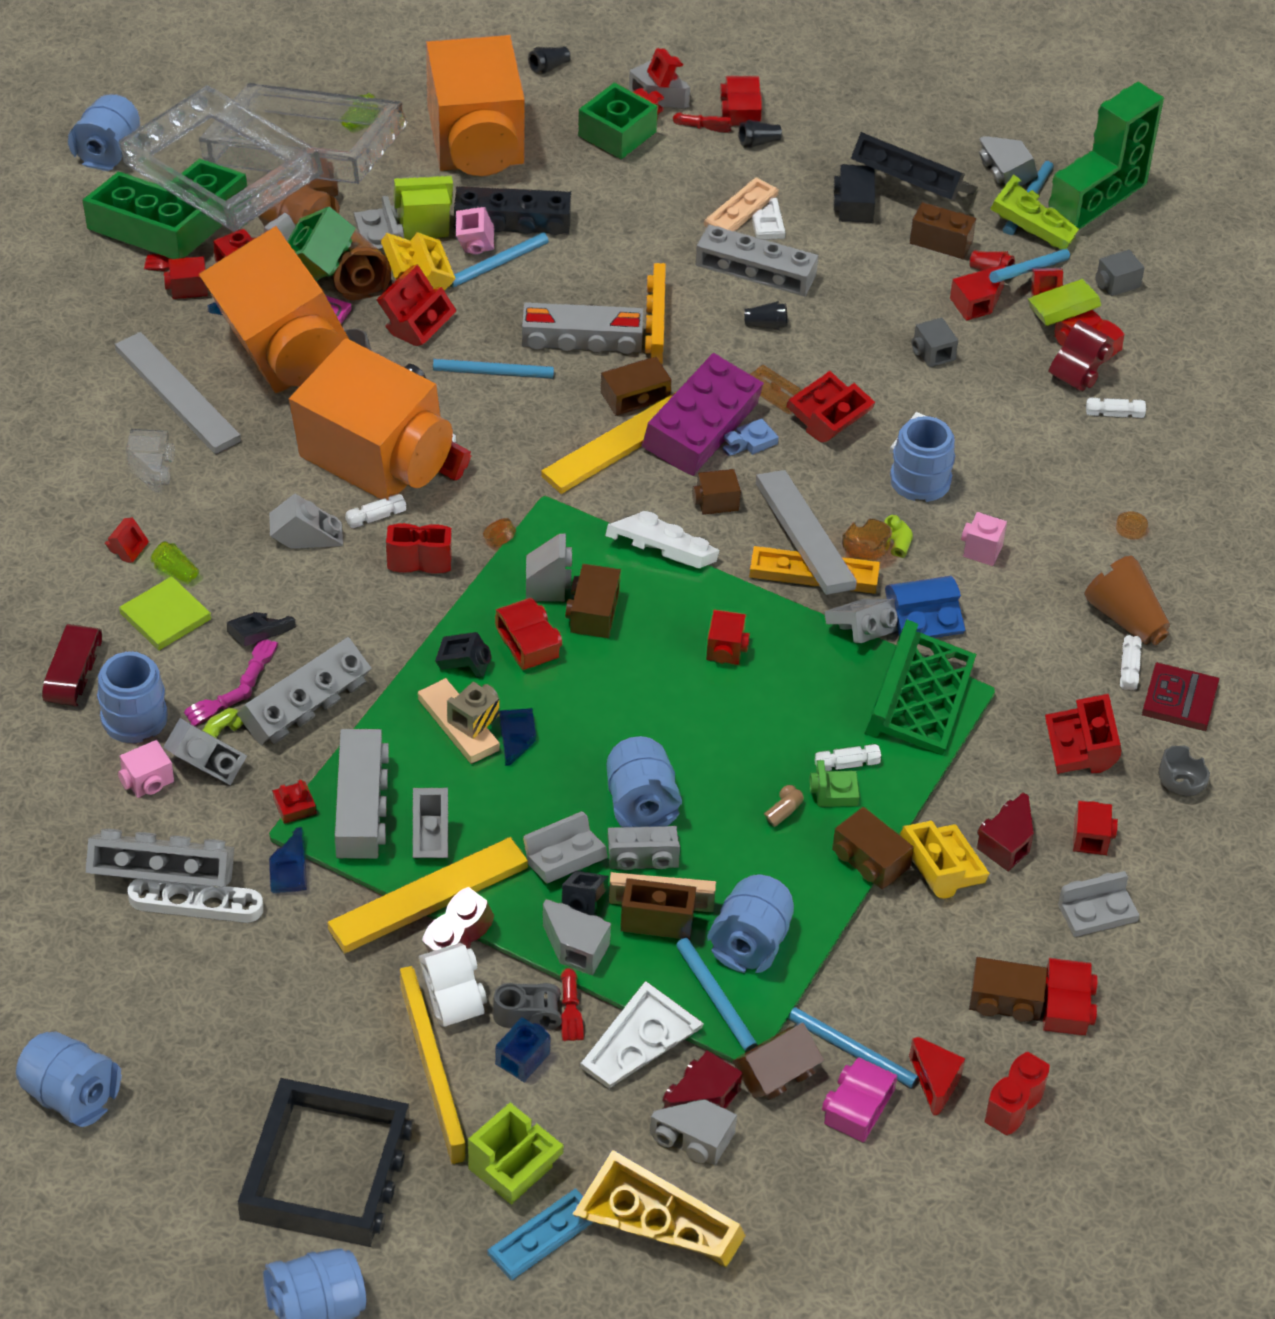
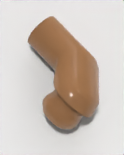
(787, 805)

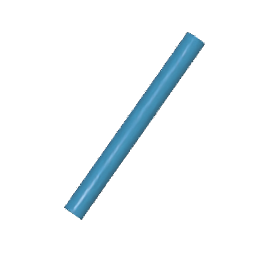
(1036, 186)
(499, 259)
(1027, 266)
(493, 368)
(716, 994)
(851, 1046)

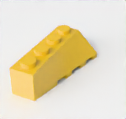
(648, 1206)

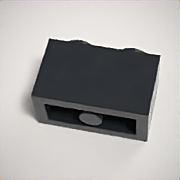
(855, 193)

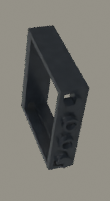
(312, 1220)

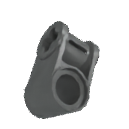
(528, 1003)

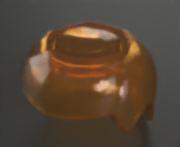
(869, 541)

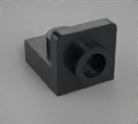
(464, 651)
(583, 891)

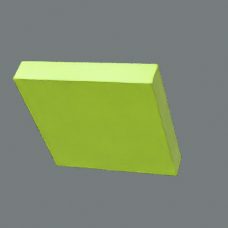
(1064, 302)
(165, 613)

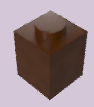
(717, 491)

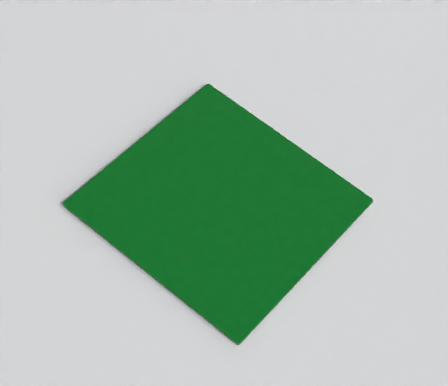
(726, 731)

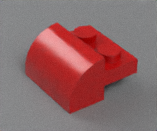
(415, 307)
(829, 406)
(1084, 736)

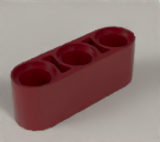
(70, 664)

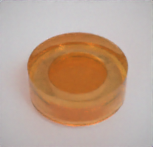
(1131, 525)
(499, 532)

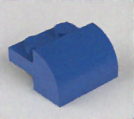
(929, 603)

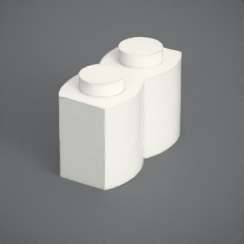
(453, 984)

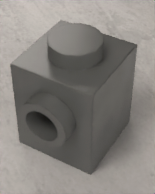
(1119, 273)
(935, 342)

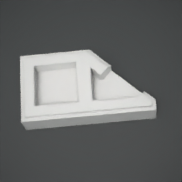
(768, 222)

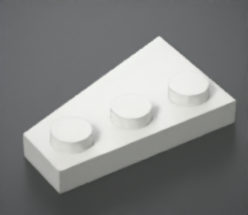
(655, 533)
(639, 1035)

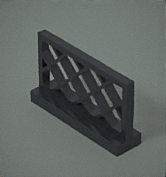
(910, 167)

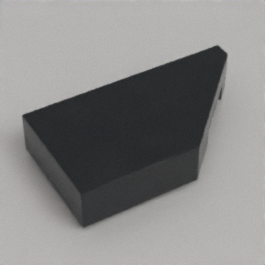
(258, 627)

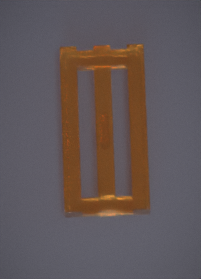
(772, 392)

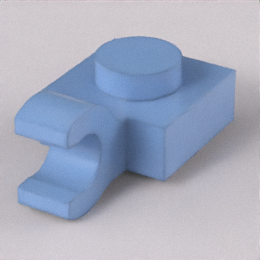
(752, 436)

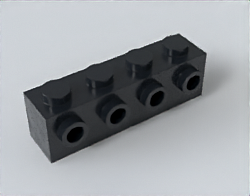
(519, 208)

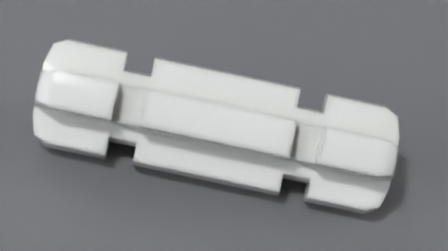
(1116, 407)
(375, 510)
(1130, 663)
(850, 757)

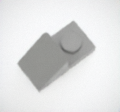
(430, 822)

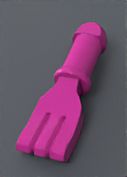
(261, 655)
(205, 709)

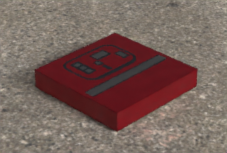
(1180, 696)

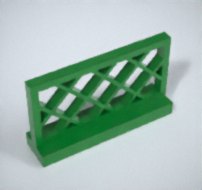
(898, 674)

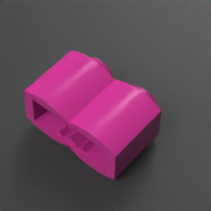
(859, 1099)

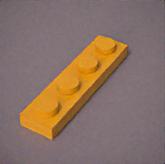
(655, 305)
(791, 568)

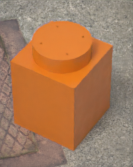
(475, 104)
(275, 309)
(370, 422)

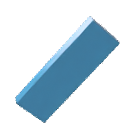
(539, 1236)

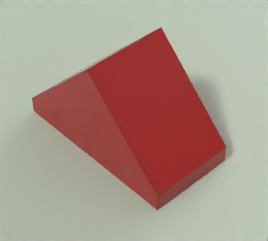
(937, 1071)

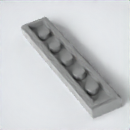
(178, 393)
(806, 532)

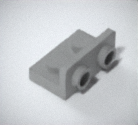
(378, 222)
(866, 618)
(563, 847)
(643, 847)
(1097, 904)

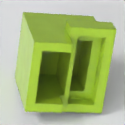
(424, 205)
(512, 1153)

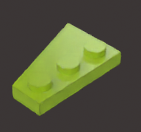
(1027, 212)

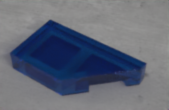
(517, 732)
(289, 865)

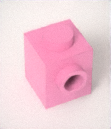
(475, 230)
(984, 538)
(146, 769)

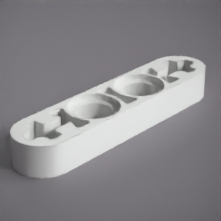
(196, 895)

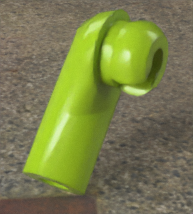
(901, 535)
(220, 721)

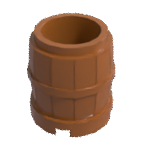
(300, 204)

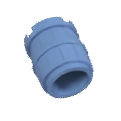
(100, 129)
(923, 459)
(131, 697)
(642, 784)
(752, 924)
(68, 1077)
(316, 1286)

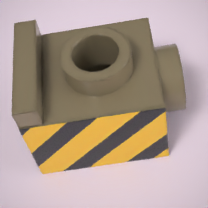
(473, 709)

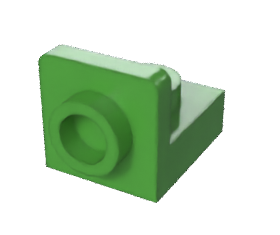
(834, 787)

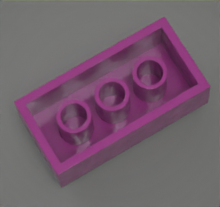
(701, 414)

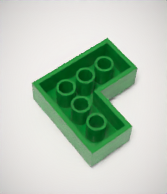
(1118, 158)
(154, 217)

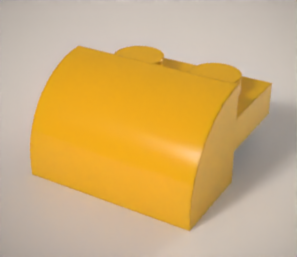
(423, 251)
(944, 858)

